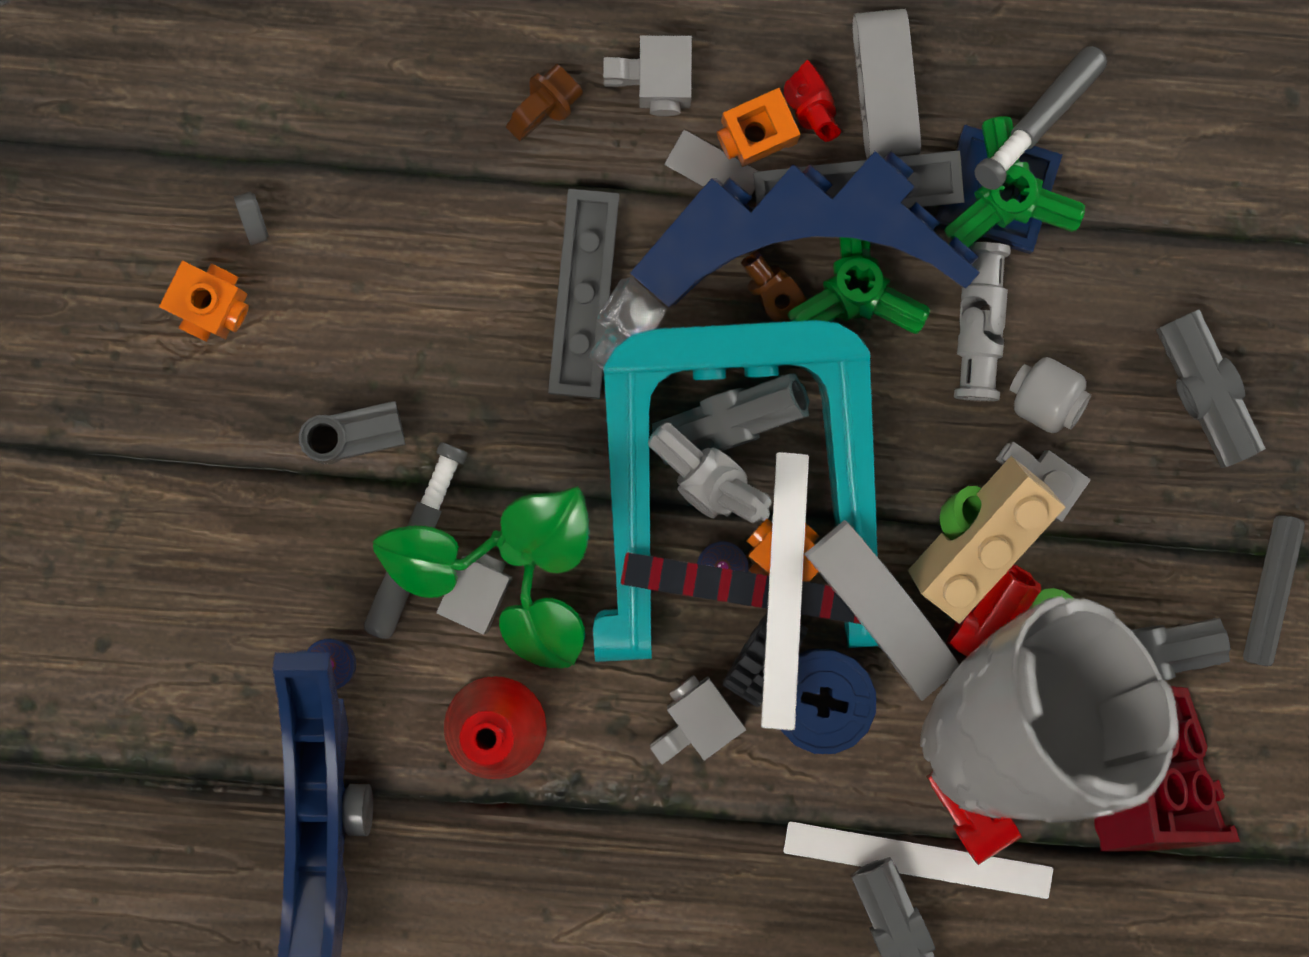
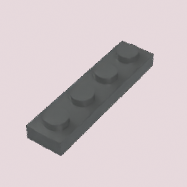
(935, 178)
(583, 291)

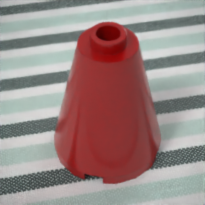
(508, 711)

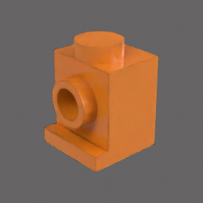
(767, 112)

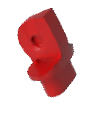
(812, 101)

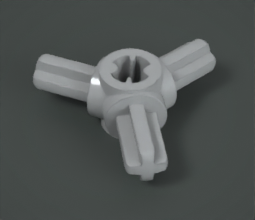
(709, 477)

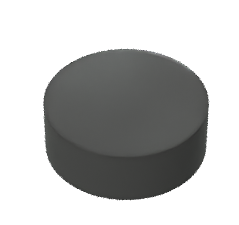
(251, 218)
(357, 809)

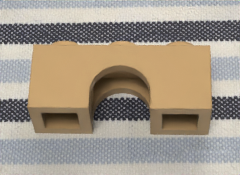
(1011, 518)

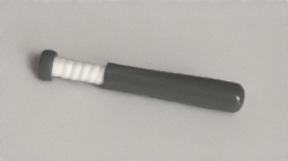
(1053, 103)
(390, 596)

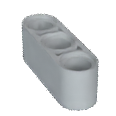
(886, 83)

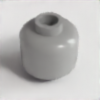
(1050, 395)

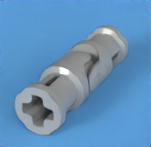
(982, 330)

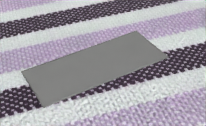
(704, 161)

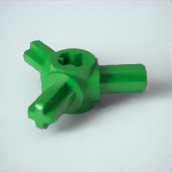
(1034, 200)
(861, 270)

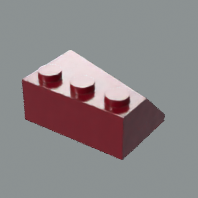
(1182, 807)

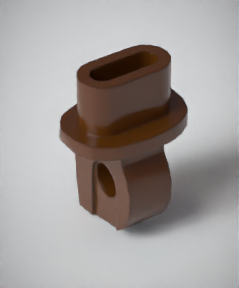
(549, 97)
(769, 283)

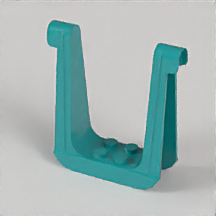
(636, 366)

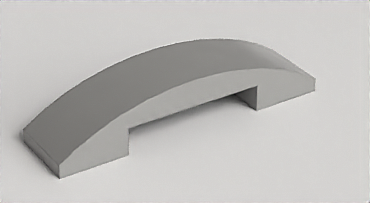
(883, 609)

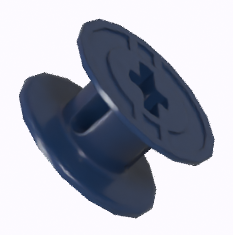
(845, 681)

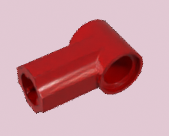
(1000, 606)
(978, 833)

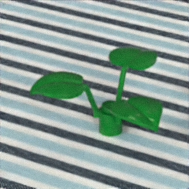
(534, 531)

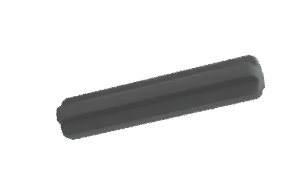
(1274, 590)

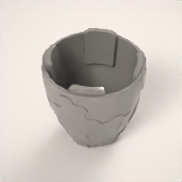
(1053, 719)

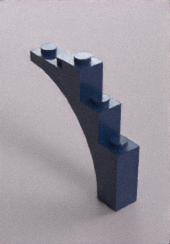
(868, 208)
(314, 763)

